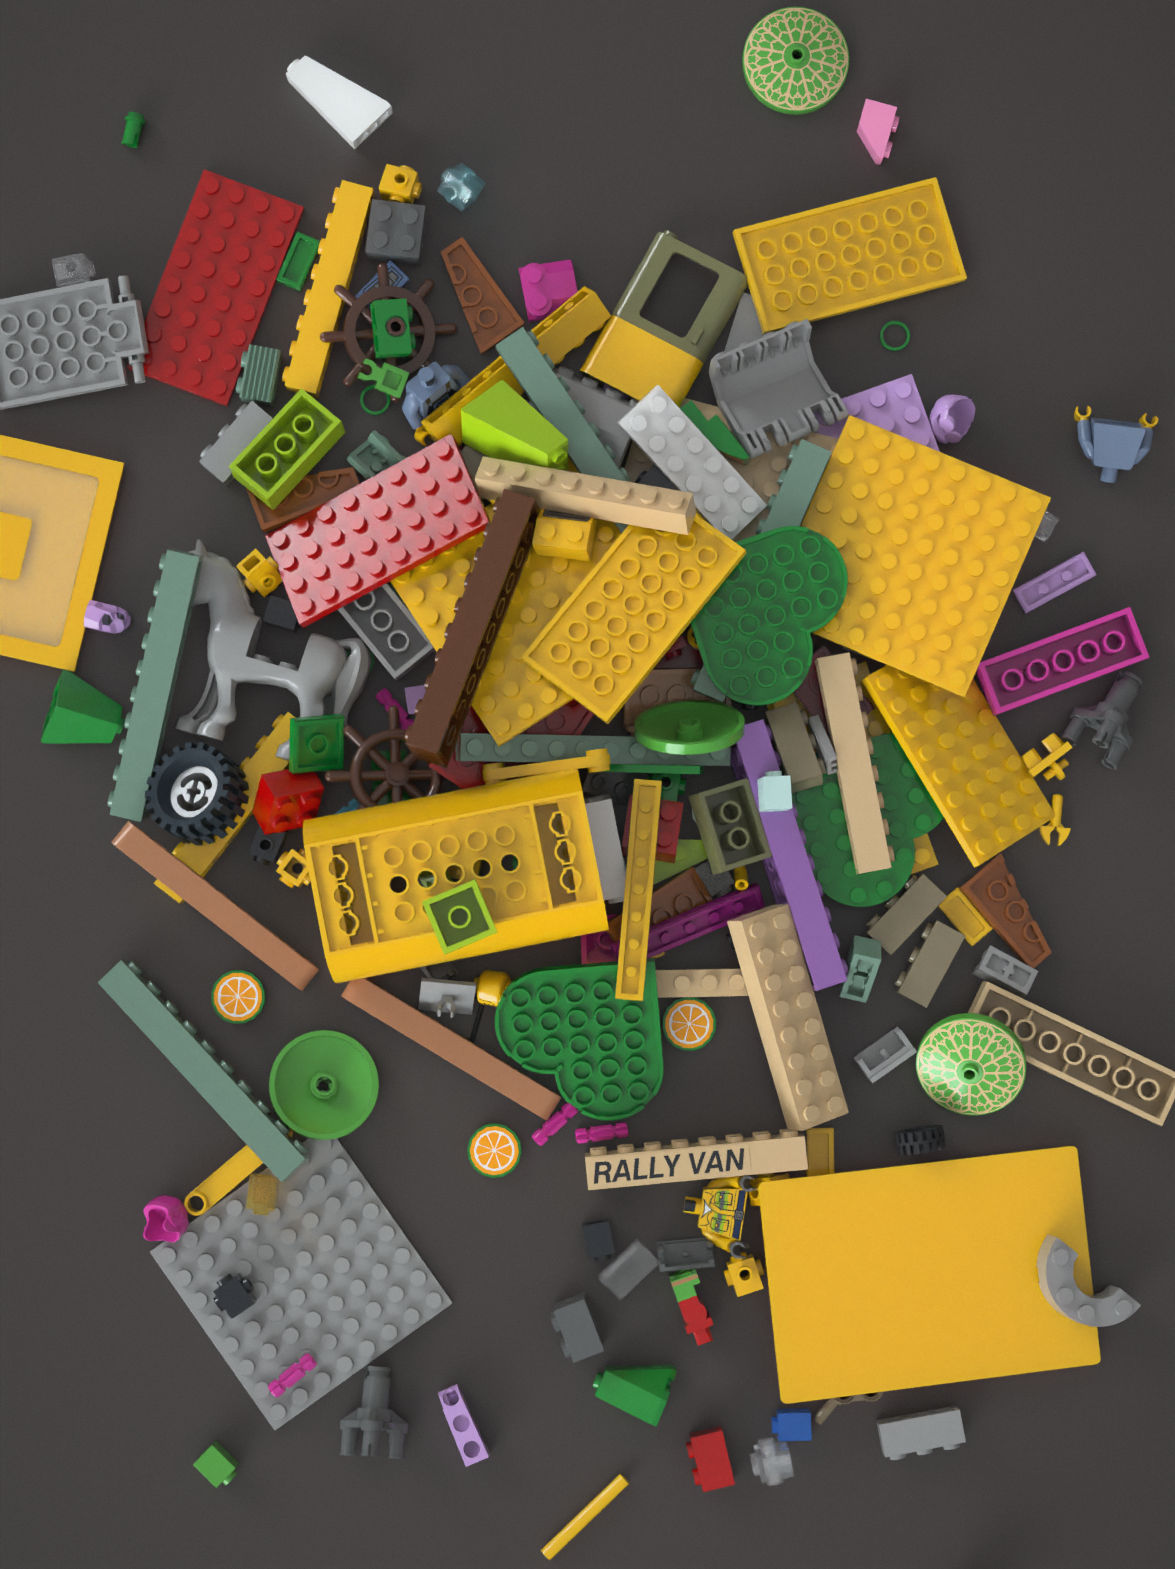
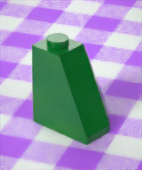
(80, 714)
(636, 1389)

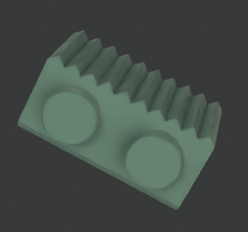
(260, 375)

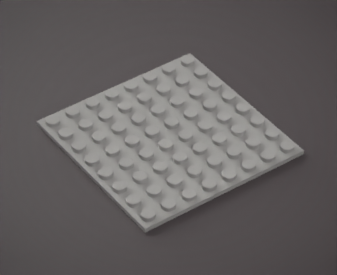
(325, 1275)

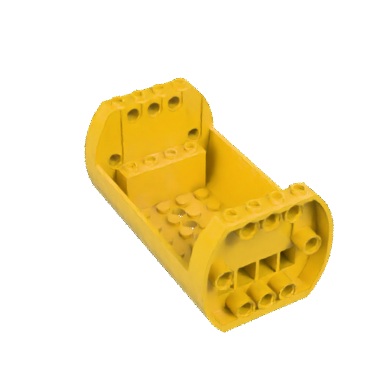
(380, 932)

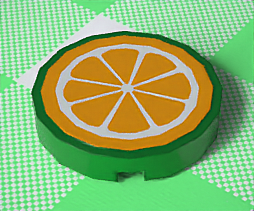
(238, 996)
(689, 1023)
(494, 1150)

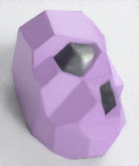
(106, 618)

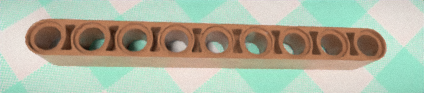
(215, 905)
(452, 1047)

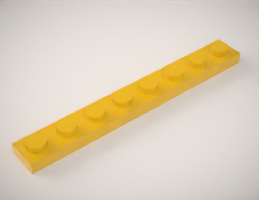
(638, 890)

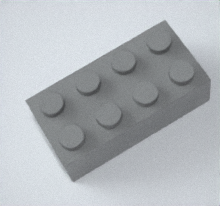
(388, 630)

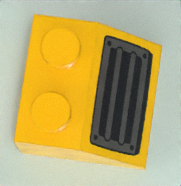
(564, 535)

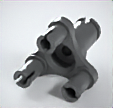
(1108, 719)
(374, 1418)

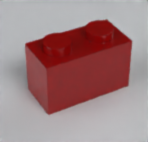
(711, 1459)

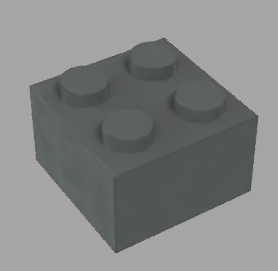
(396, 232)
(578, 1328)

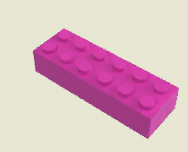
(1061, 661)

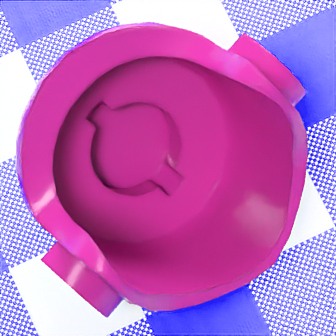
(165, 1219)

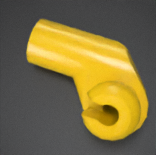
(741, 878)

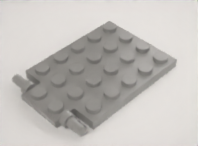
(69, 342)

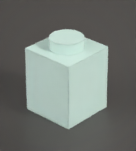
(774, 792)

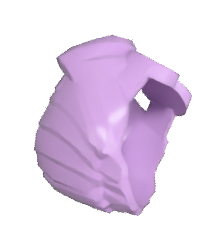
(951, 418)

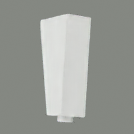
(342, 103)
(606, 847)

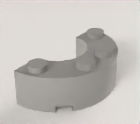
(1059, 1288)

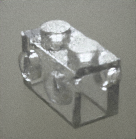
(771, 1461)

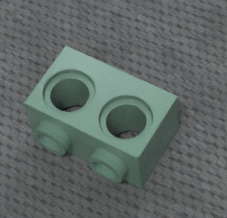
(862, 966)

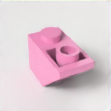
(875, 127)

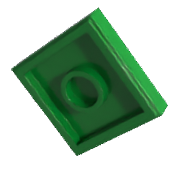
(316, 743)

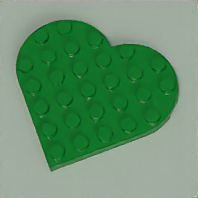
(763, 613)
(908, 813)
(596, 1045)

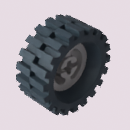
(180, 784)

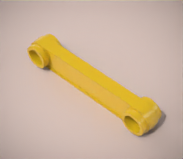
(595, 761)
(224, 1179)

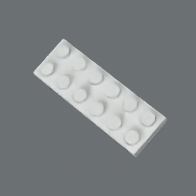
(691, 462)

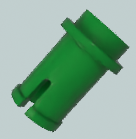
(133, 129)

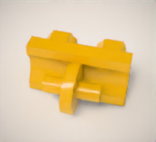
(1056, 749)

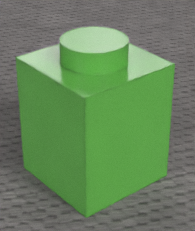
(216, 1465)

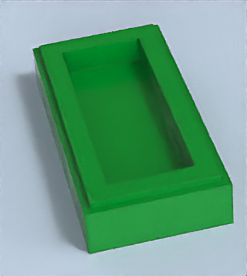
(298, 261)

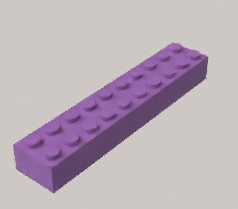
(790, 866)

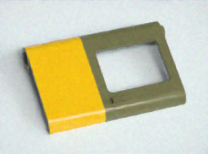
(639, 354)

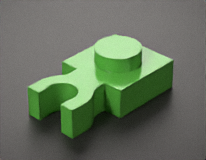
(388, 378)

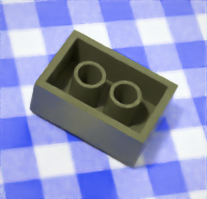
(730, 826)

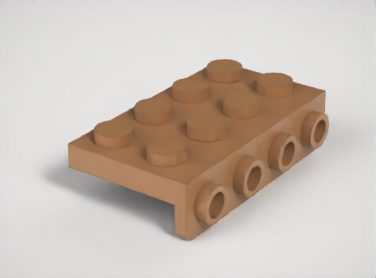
(661, 687)

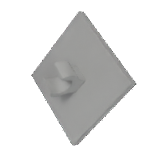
(447, 996)

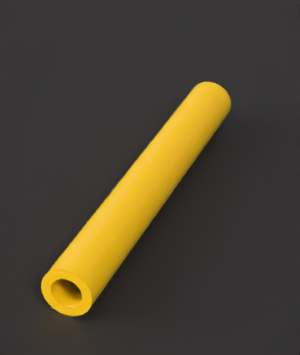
(584, 1516)

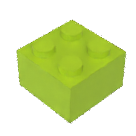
(459, 917)

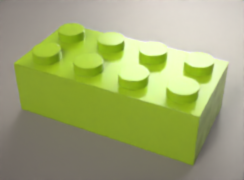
(287, 449)

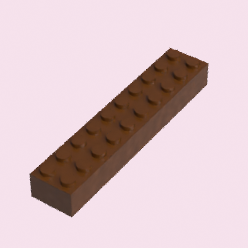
(474, 629)

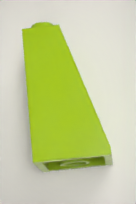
(512, 430)

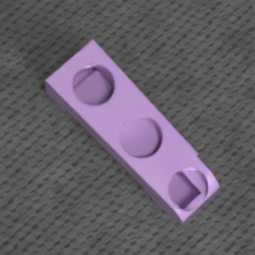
(463, 1426)

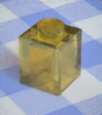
(262, 1193)

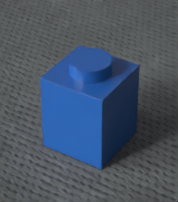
(792, 1424)

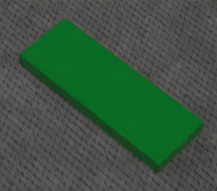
(651, 768)

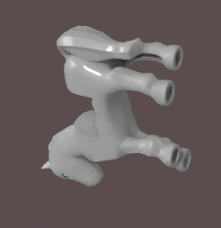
(323, 683)

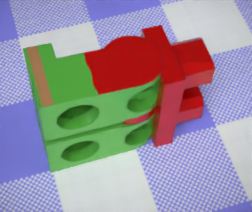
(693, 1309)

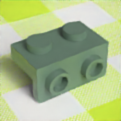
(374, 456)

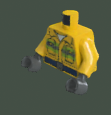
(722, 1211)

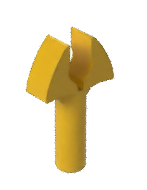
(1057, 801)

